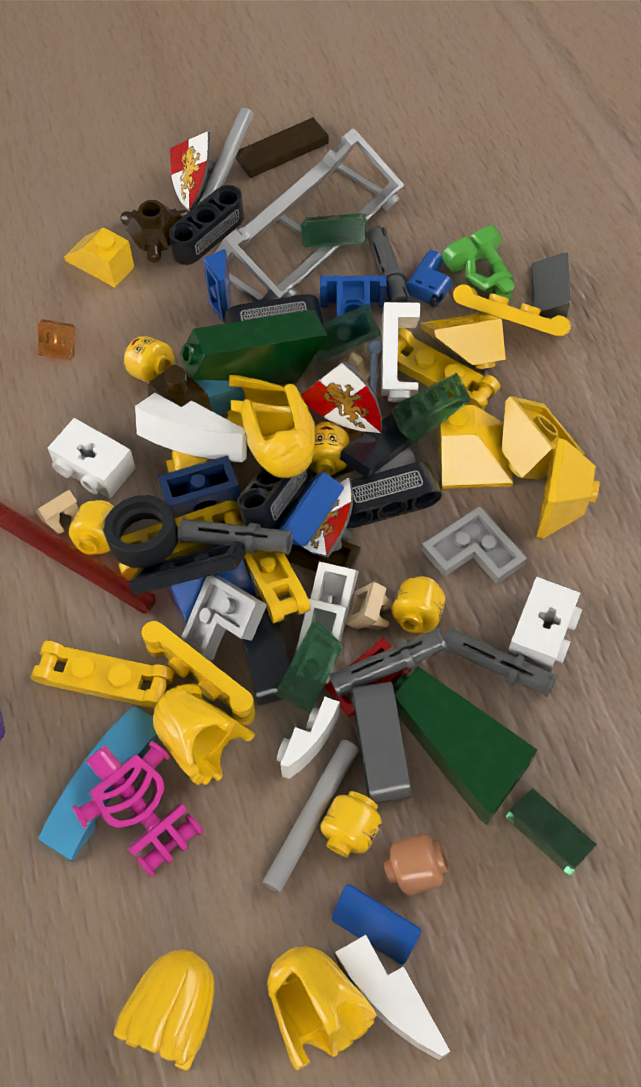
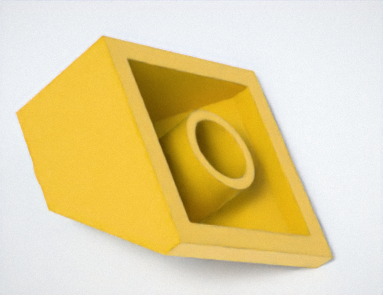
(472, 337)
(531, 437)
(472, 450)
(567, 489)

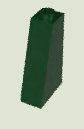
(258, 348)
(463, 741)

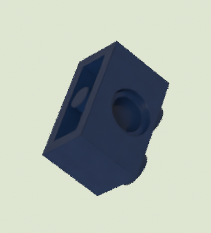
(199, 486)

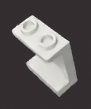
(393, 317)

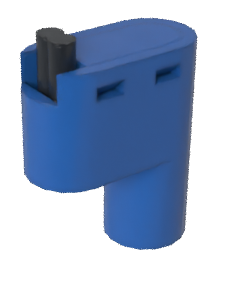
(426, 281)

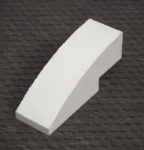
(190, 429)
(330, 600)
(391, 997)

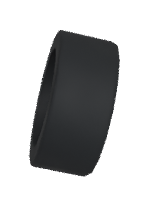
(135, 510)

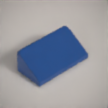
(218, 282)
(312, 508)
(382, 926)

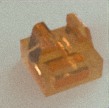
(56, 339)

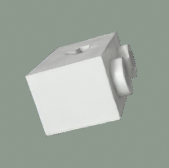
(91, 458)
(548, 605)

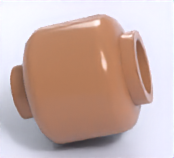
(417, 864)

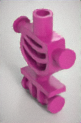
(112, 774)

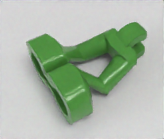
(480, 246)

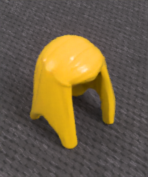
(268, 403)
(287, 451)
(195, 731)
(316, 1004)
(170, 1008)

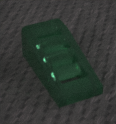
(421, 415)

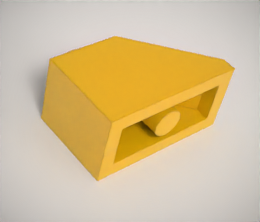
(103, 256)

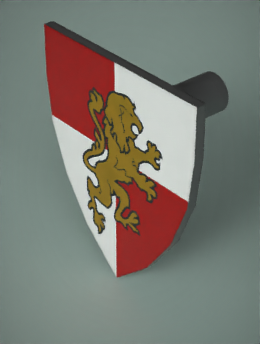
(190, 168)
(345, 399)
(334, 526)

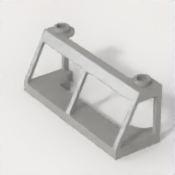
(240, 239)

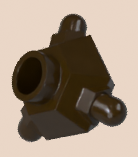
(151, 227)

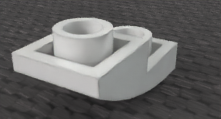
(305, 745)

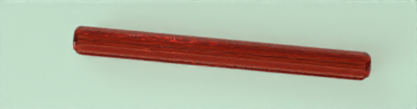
(74, 559)

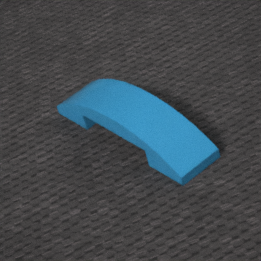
(124, 739)

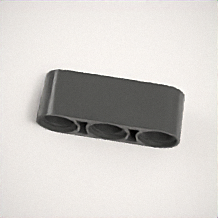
(381, 742)

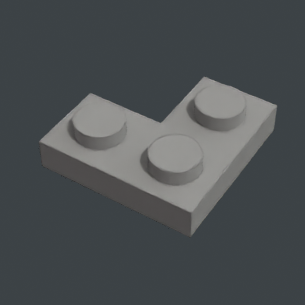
(475, 538)
(221, 608)

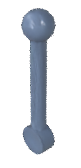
(374, 348)

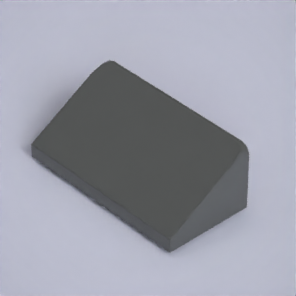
(551, 286)

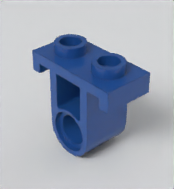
(352, 291)

